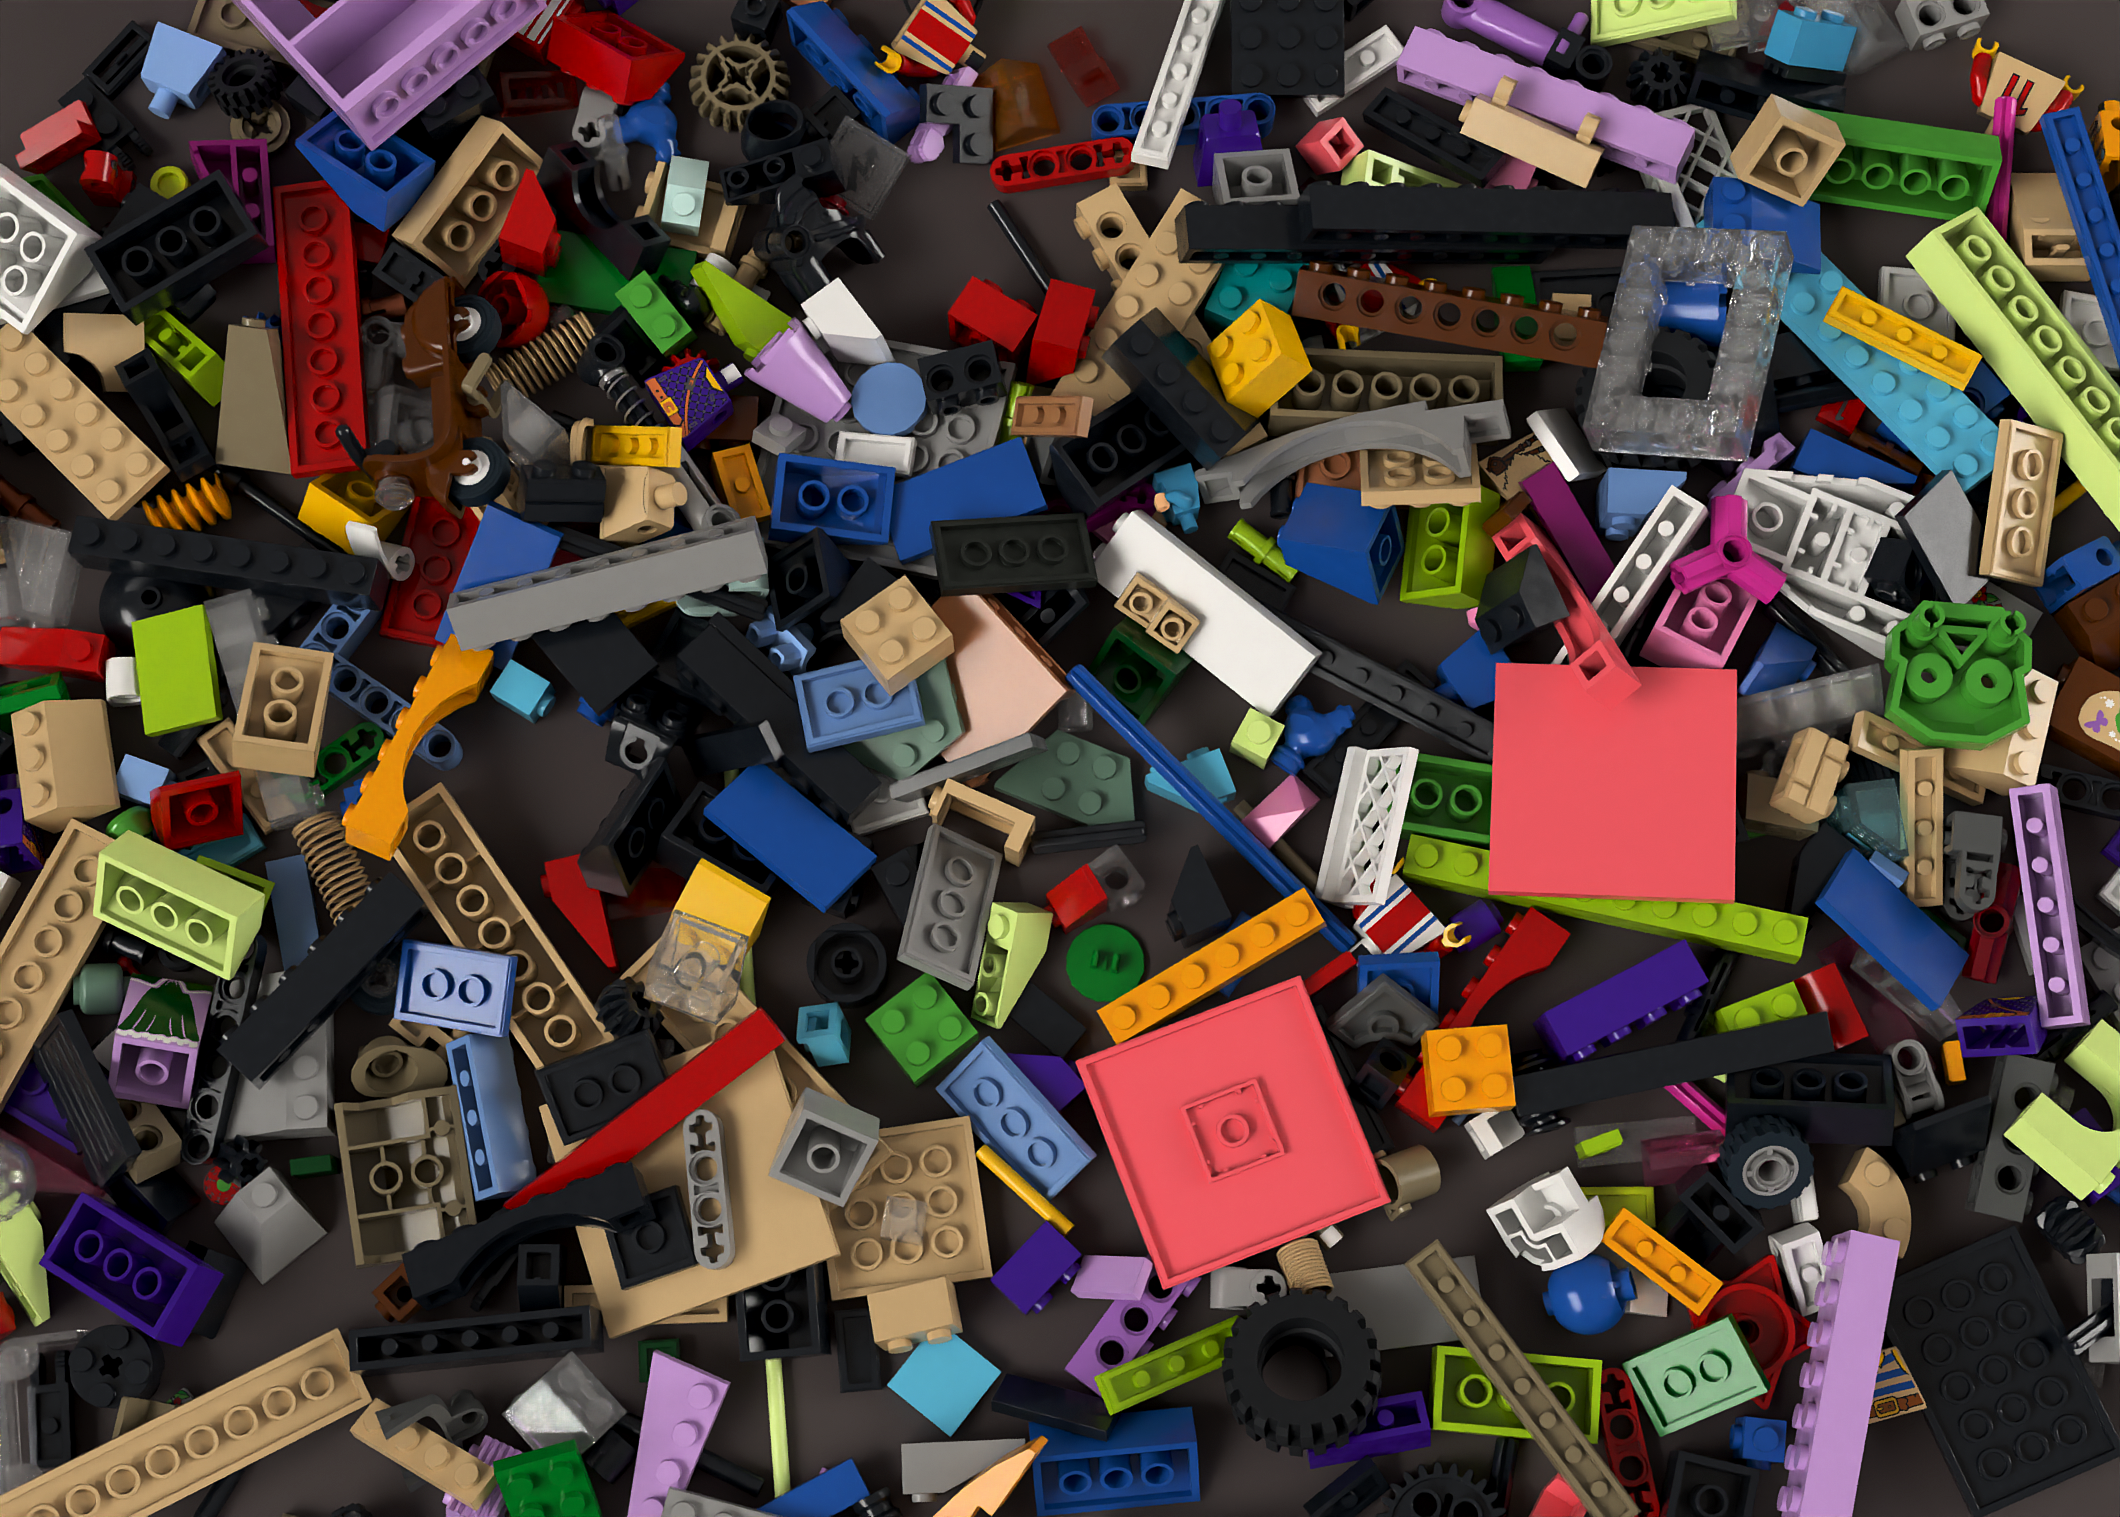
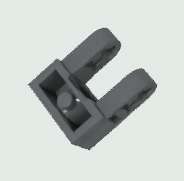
(1970, 848)

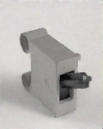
(2102, 1326)

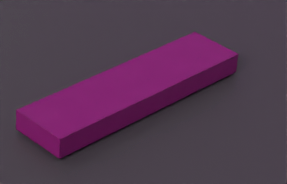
(1568, 528)

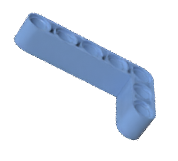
(368, 689)

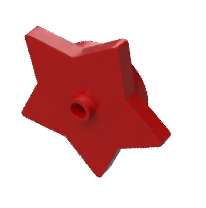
(1774, 1327)

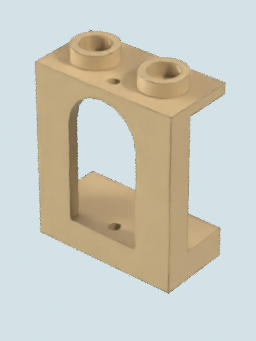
(988, 811)

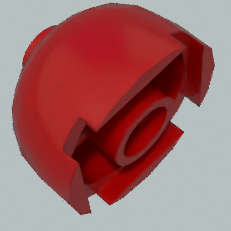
(521, 307)

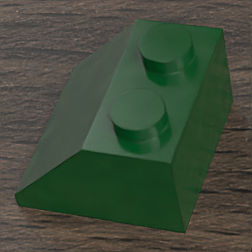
(1138, 669)

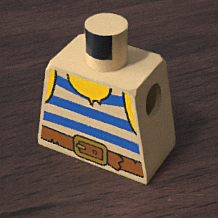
(1894, 1388)

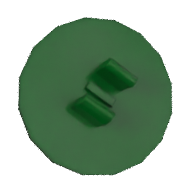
(1104, 963)

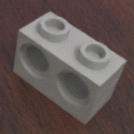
(1945, 20)

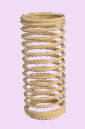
(587, 328)
(316, 833)

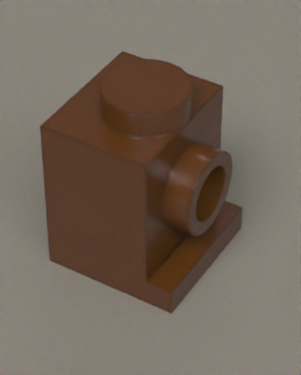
(389, 1300)

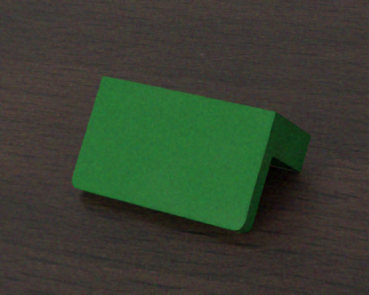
(30, 692)

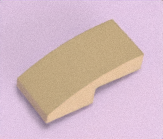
(1157, 612)

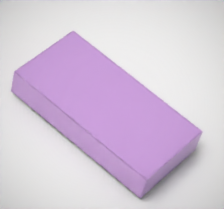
(1112, 1277)

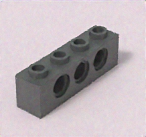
(1984, 1191)

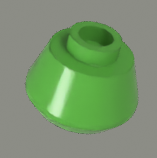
(134, 819)

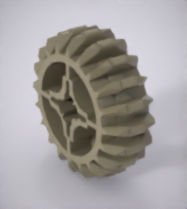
(758, 62)

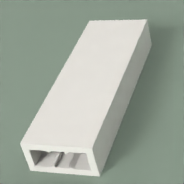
(1235, 634)

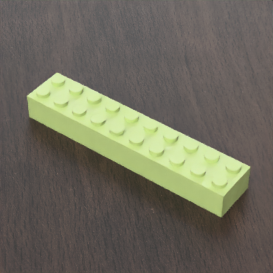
(2028, 346)

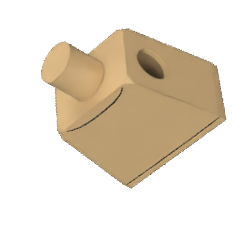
(638, 504)

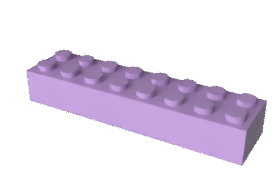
(1839, 1376)

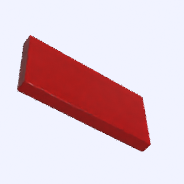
(440, 550)

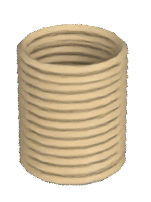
(1304, 1266)

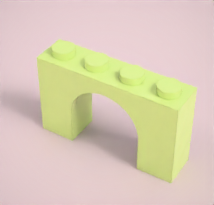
(2061, 1145)

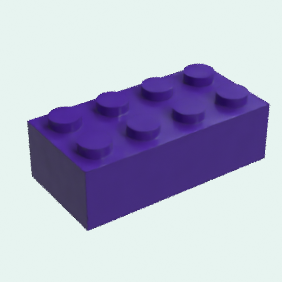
(1621, 1001)
(131, 1269)

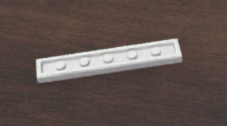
(1176, 82)

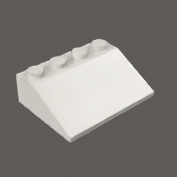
(38, 252)

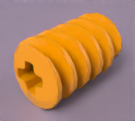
(191, 507)

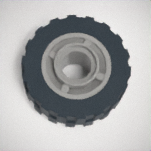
(1772, 1182)

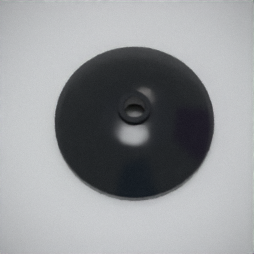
(124, 602)

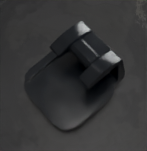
(655, 719)

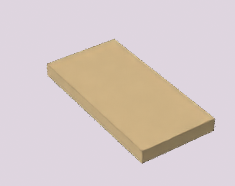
(2021, 503)

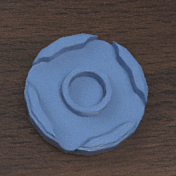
(889, 399)

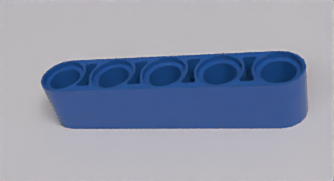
(1127, 115)

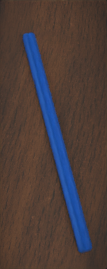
(1202, 799)

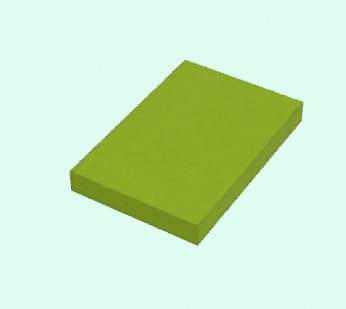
(176, 671)

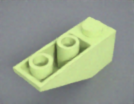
(1011, 953)

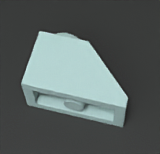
(684, 196)

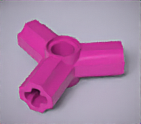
(1709, 563)

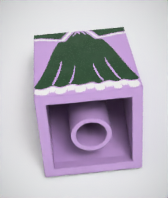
(159, 1040)

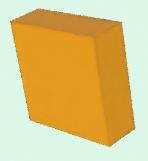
(1952, 1063)

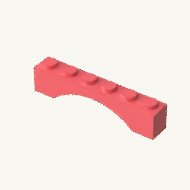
(1589, 645)

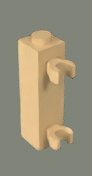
(1531, 138)

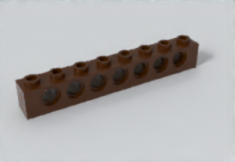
(1313, 303)

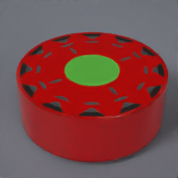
(218, 1190)

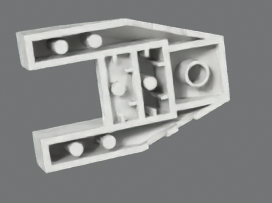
(1824, 539)

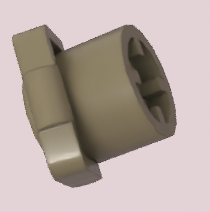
(1408, 1178)

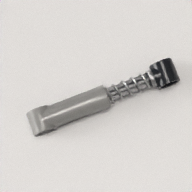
(604, 367)

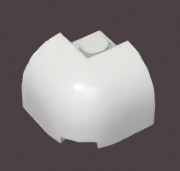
(1549, 1220)

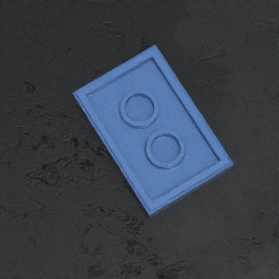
(851, 705)

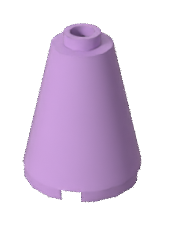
(800, 374)

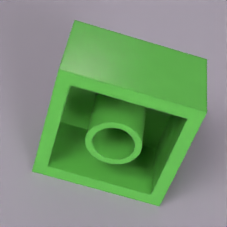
(922, 1028)

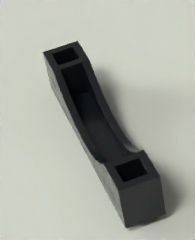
(449, 1266)

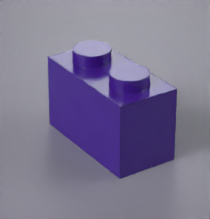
(1037, 1268)

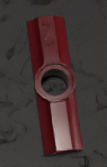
(1988, 949)

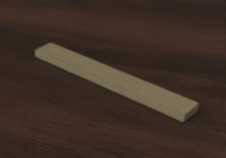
(1519, 1384)

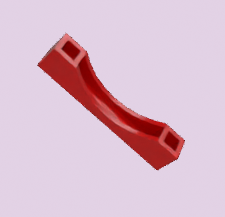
(1528, 951)

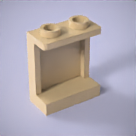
(718, 221)

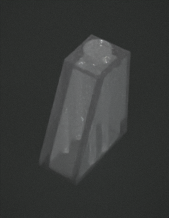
(40, 571)

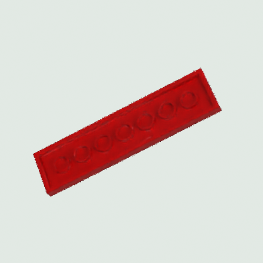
(320, 326)

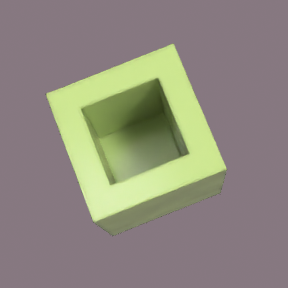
(1256, 738)

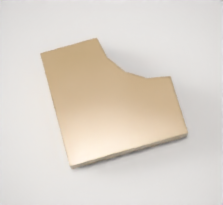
(103, 342)

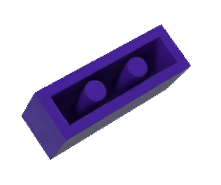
(1395, 1427)

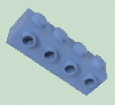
(491, 1115)

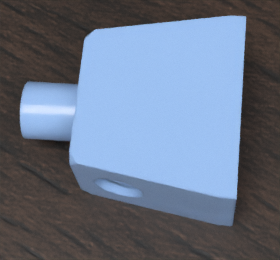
(178, 69)

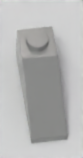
(944, 1465)

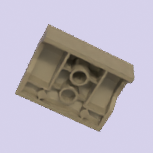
(403, 1172)

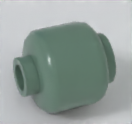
(100, 988)

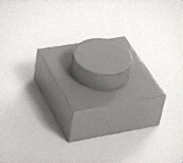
(779, 434)

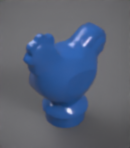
(653, 125)
(1309, 733)

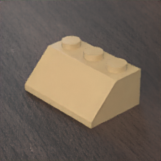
(2016, 758)
(65, 762)

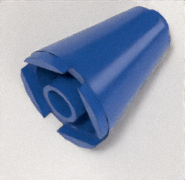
(1696, 310)

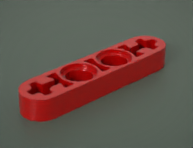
(1063, 171)
(1633, 1445)

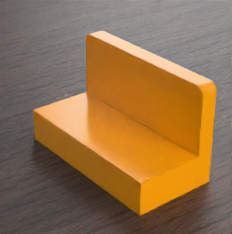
(739, 482)

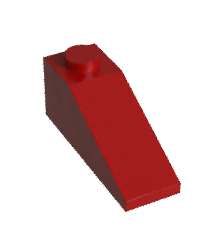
(56, 649)
(581, 906)

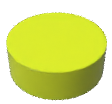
(169, 181)

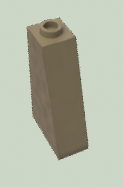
(253, 400)

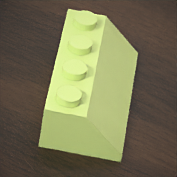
(177, 903)

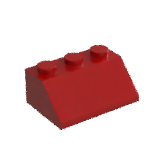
(612, 55)

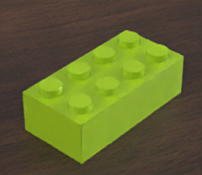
(1469, 1403)

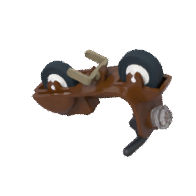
(449, 351)

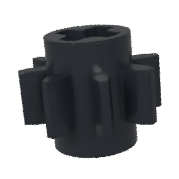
(239, 1161)

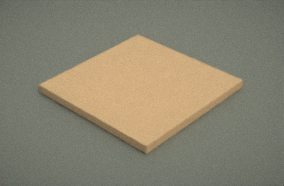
(773, 1222)

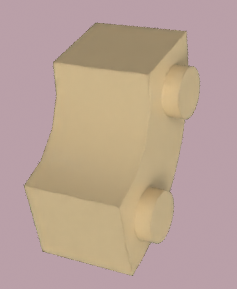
(1878, 1197)

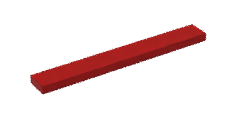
(661, 1106)

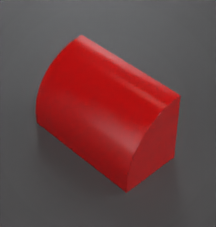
(1827, 992)

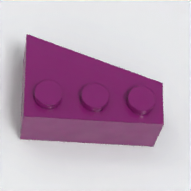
(247, 169)

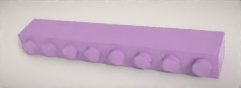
(1627, 132)

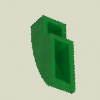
(1520, 282)

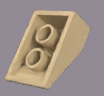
(282, 710)

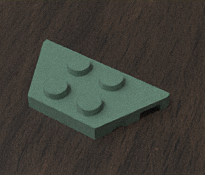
(911, 750)
(1074, 781)

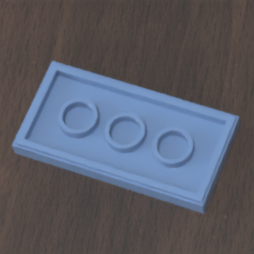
(1015, 1119)

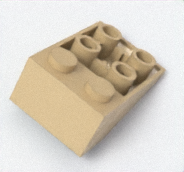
(2043, 229)

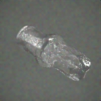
(613, 151)

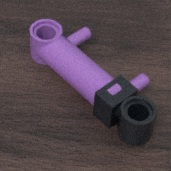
(1553, 50)

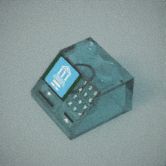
(1871, 818)

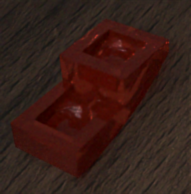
(1083, 67)

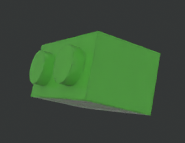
(656, 315)

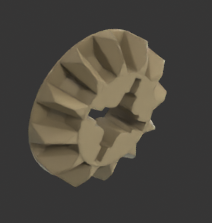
(277, 122)

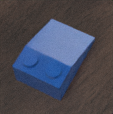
(374, 183)
(1740, 205)
(838, 496)

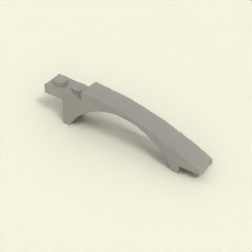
(1435, 433)

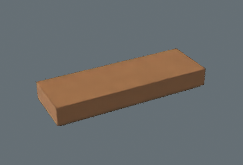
(1052, 416)

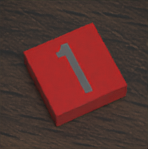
(1841, 415)

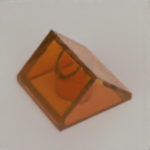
(1019, 103)

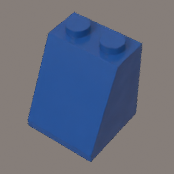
(1342, 541)

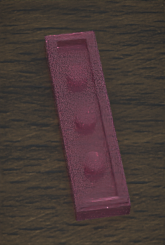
(1880, 1016)

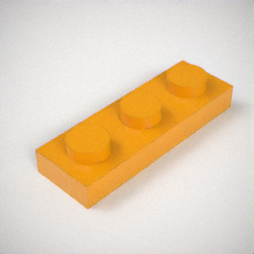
(1661, 1261)

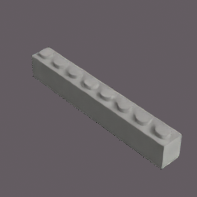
(608, 584)

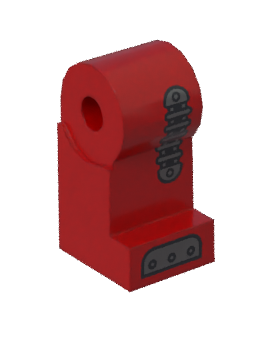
(104, 179)

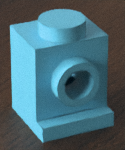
(824, 1033)

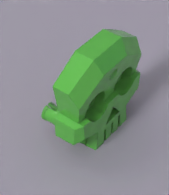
(1956, 705)

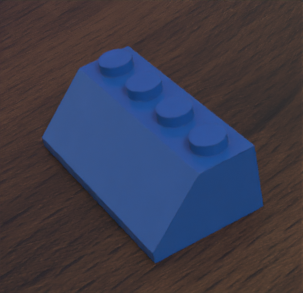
(848, 63)
(1142, 1464)

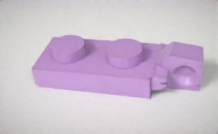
(1774, 453)

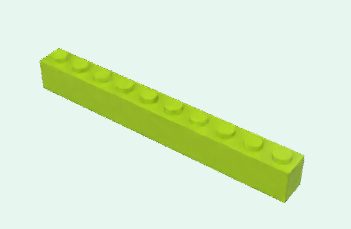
(1717, 925)

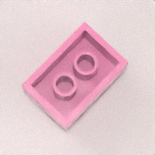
(1699, 626)

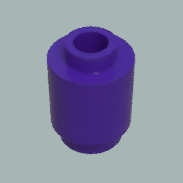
(1479, 921)

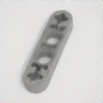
(715, 1188)

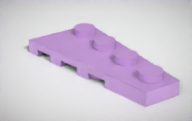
(674, 1430)

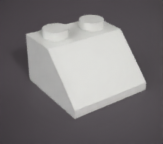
(844, 327)

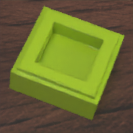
(1599, 1144)

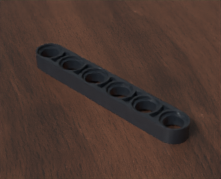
(205, 1082)

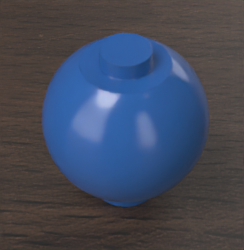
(1589, 1294)

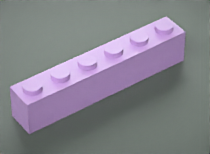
(2049, 906)

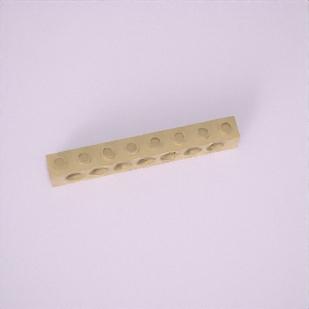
(1111, 210)

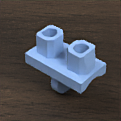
(787, 649)

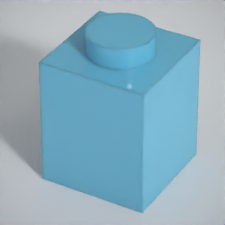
(524, 692)

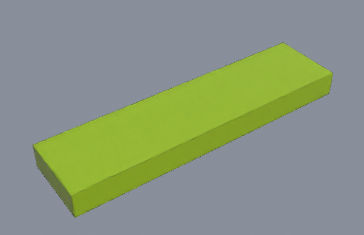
(1164, 1367)

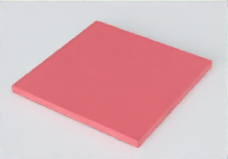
(1614, 797)
(1232, 1132)

